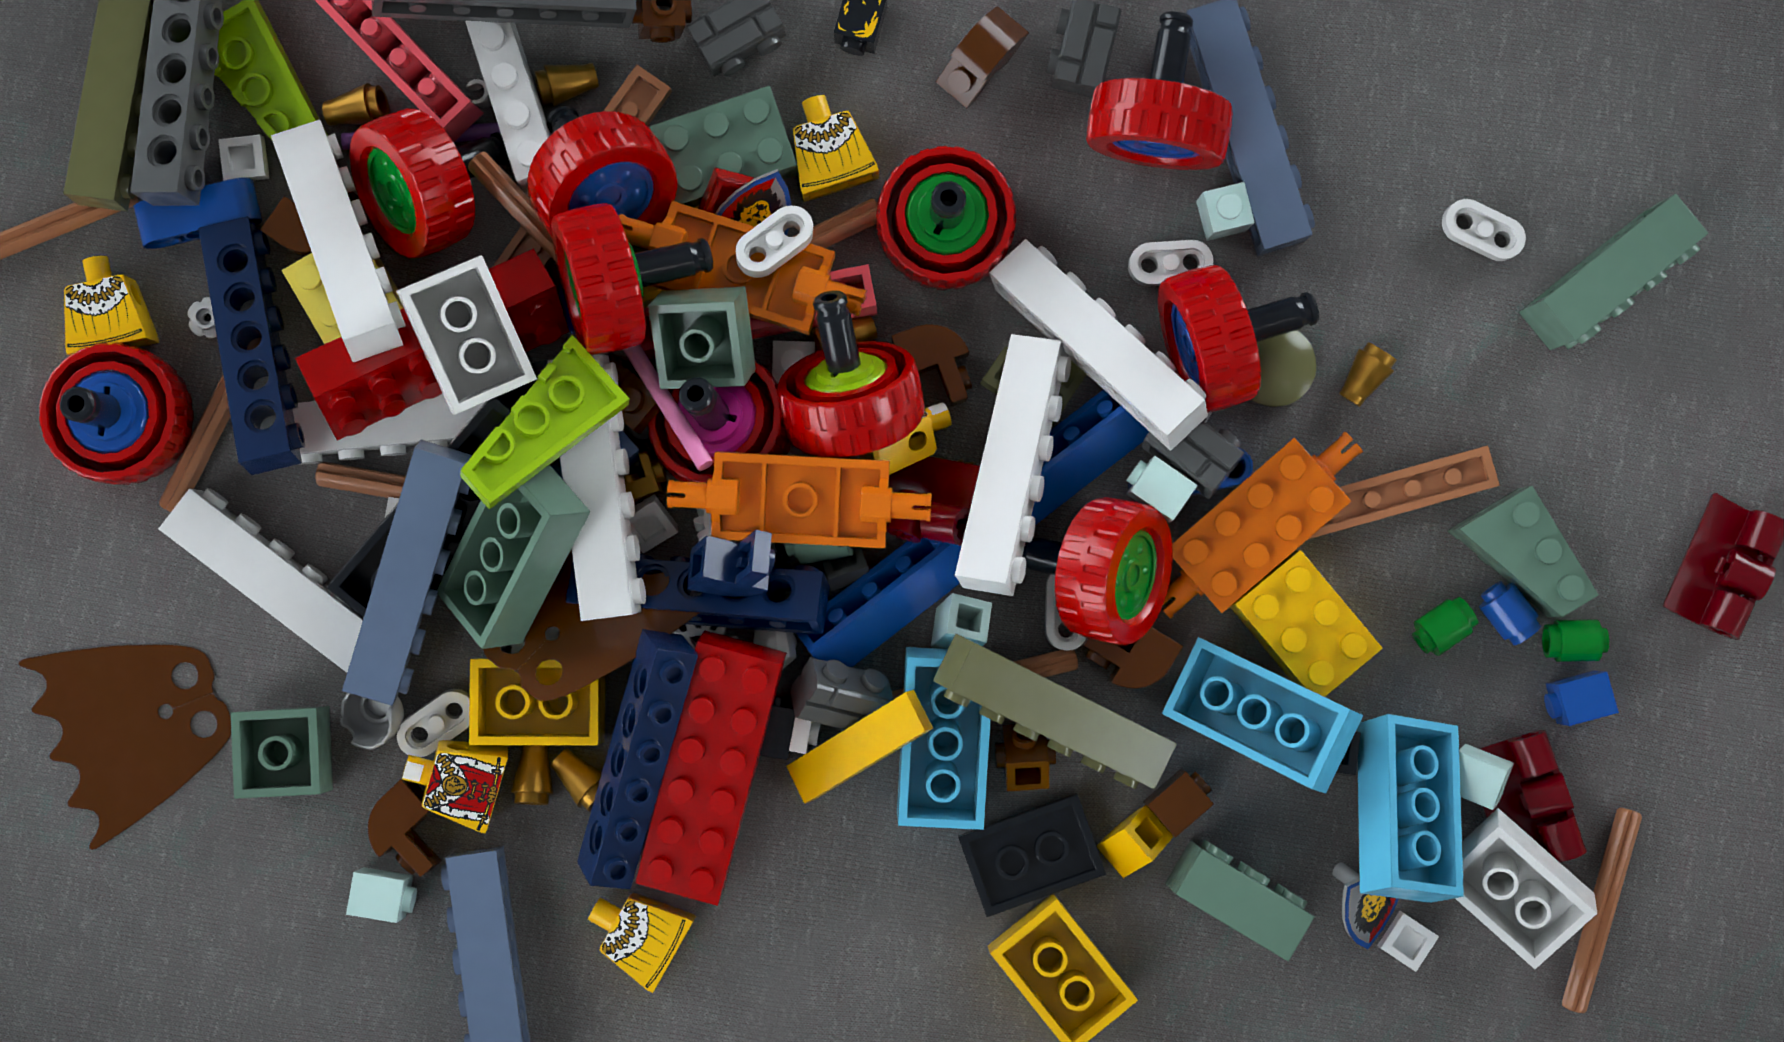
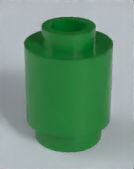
(1444, 626)
(1575, 640)

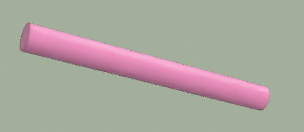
(669, 408)

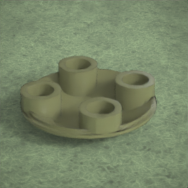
(1286, 369)

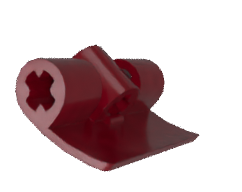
(952, 495)
(1726, 567)
(1538, 795)

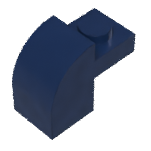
(730, 566)

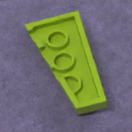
(260, 70)
(551, 418)

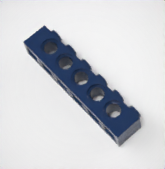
(223, 249)
(800, 613)
(636, 759)

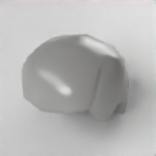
(370, 721)

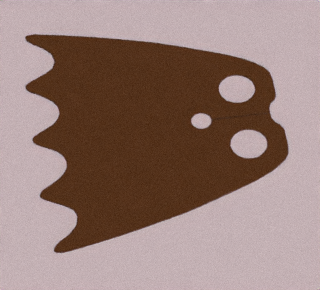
(583, 647)
(114, 731)

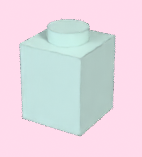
(1225, 211)
(1160, 487)
(963, 617)
(1482, 776)
(381, 895)

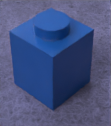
(1580, 698)

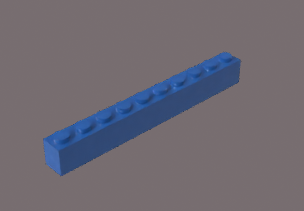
(925, 571)

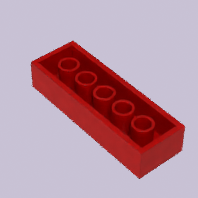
(389, 382)
(711, 768)

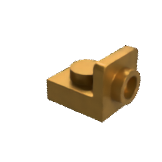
(650, 484)

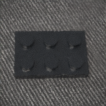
(1032, 855)

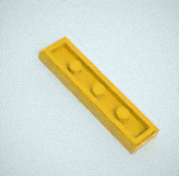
(859, 746)

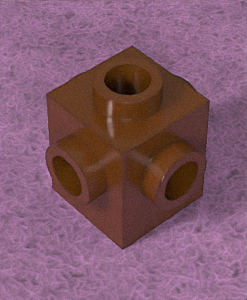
(662, 25)
(1024, 760)

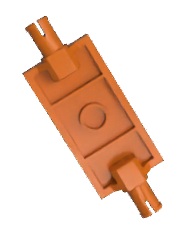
(779, 298)
(800, 499)
(1259, 524)

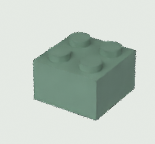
(702, 336)
(281, 752)

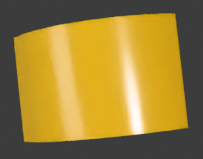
(1135, 842)

